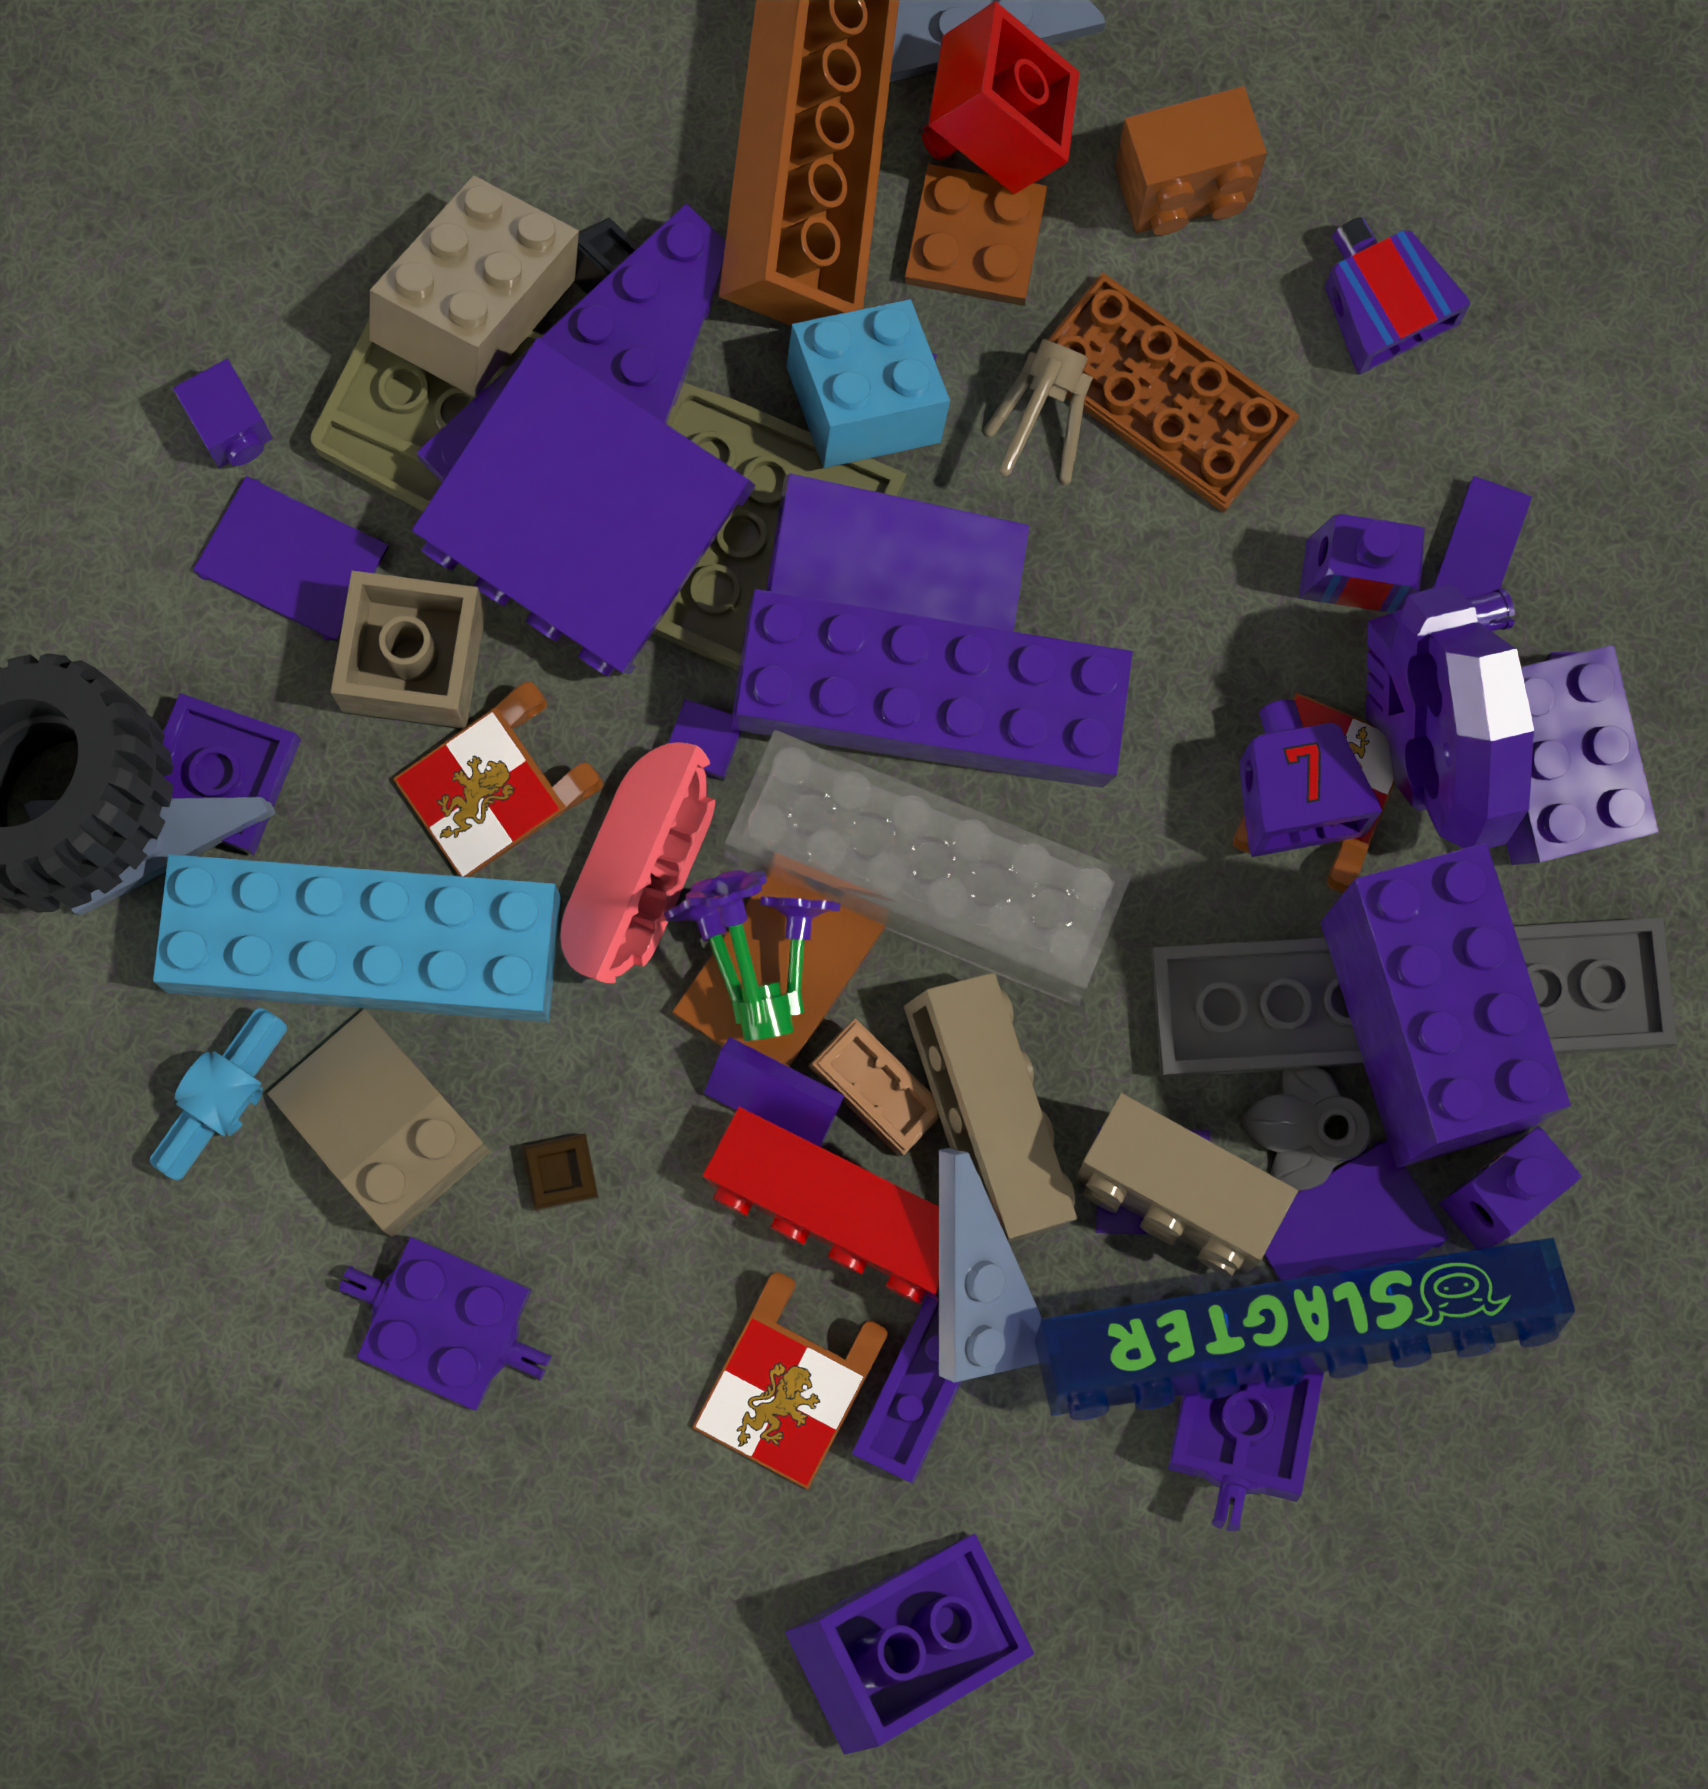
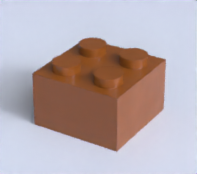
(1190, 161)

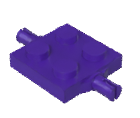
(444, 1323)
(1247, 1442)

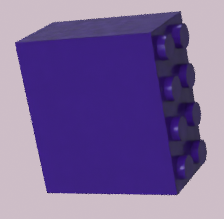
(1443, 1006)

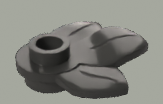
(1297, 1126)

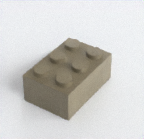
(473, 285)
(1184, 1187)

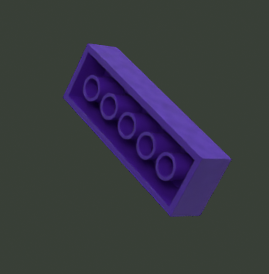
(931, 689)

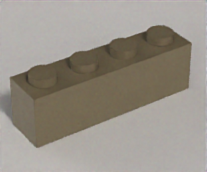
(990, 1102)

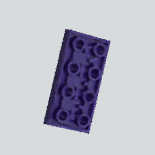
(896, 554)

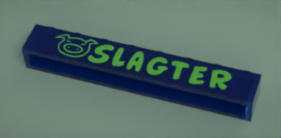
(1303, 1328)

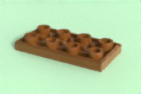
(1172, 394)

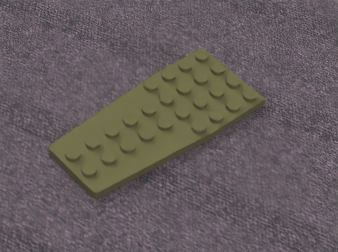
(392, 408)

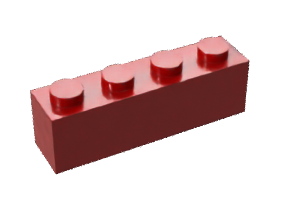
(829, 1200)

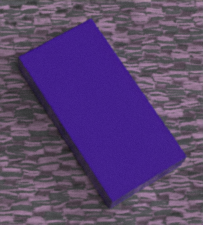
(1483, 538)
(773, 1092)

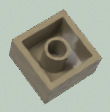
(408, 649)

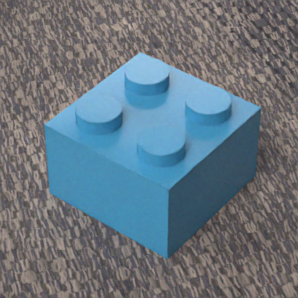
(867, 383)

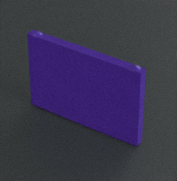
(288, 557)
(1355, 1220)

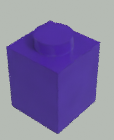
(224, 415)

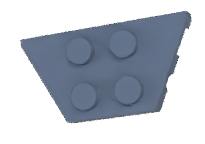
(925, 22)

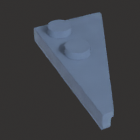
(188, 830)

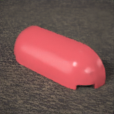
(638, 863)

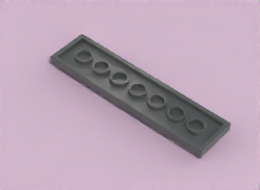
(1284, 1008)

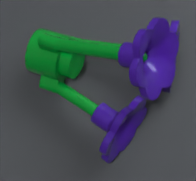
(719, 904)

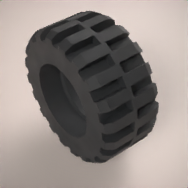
(113, 795)

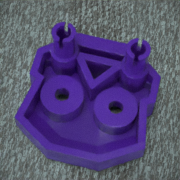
(1454, 712)

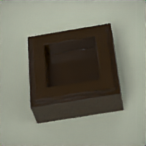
(560, 1172)

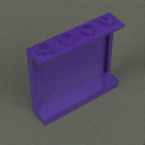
(580, 509)

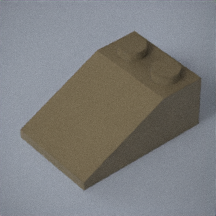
(378, 1123)

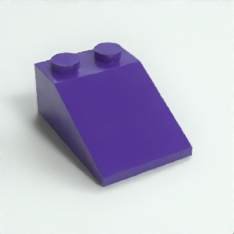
(909, 1645)

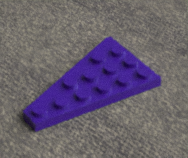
(627, 331)

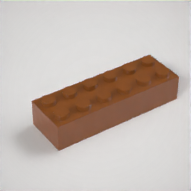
(808, 157)

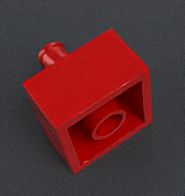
(1002, 99)

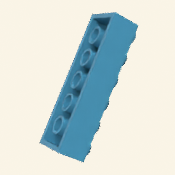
(358, 938)

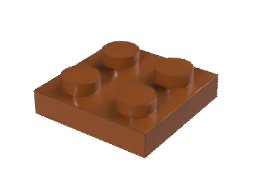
(975, 236)

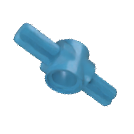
(218, 1093)

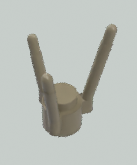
(1051, 374)

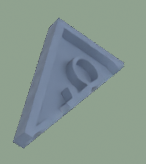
(983, 1299)

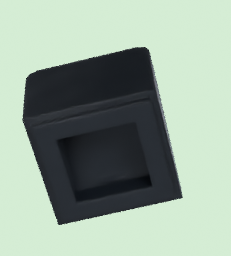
(600, 253)

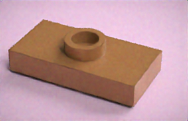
(876, 1087)

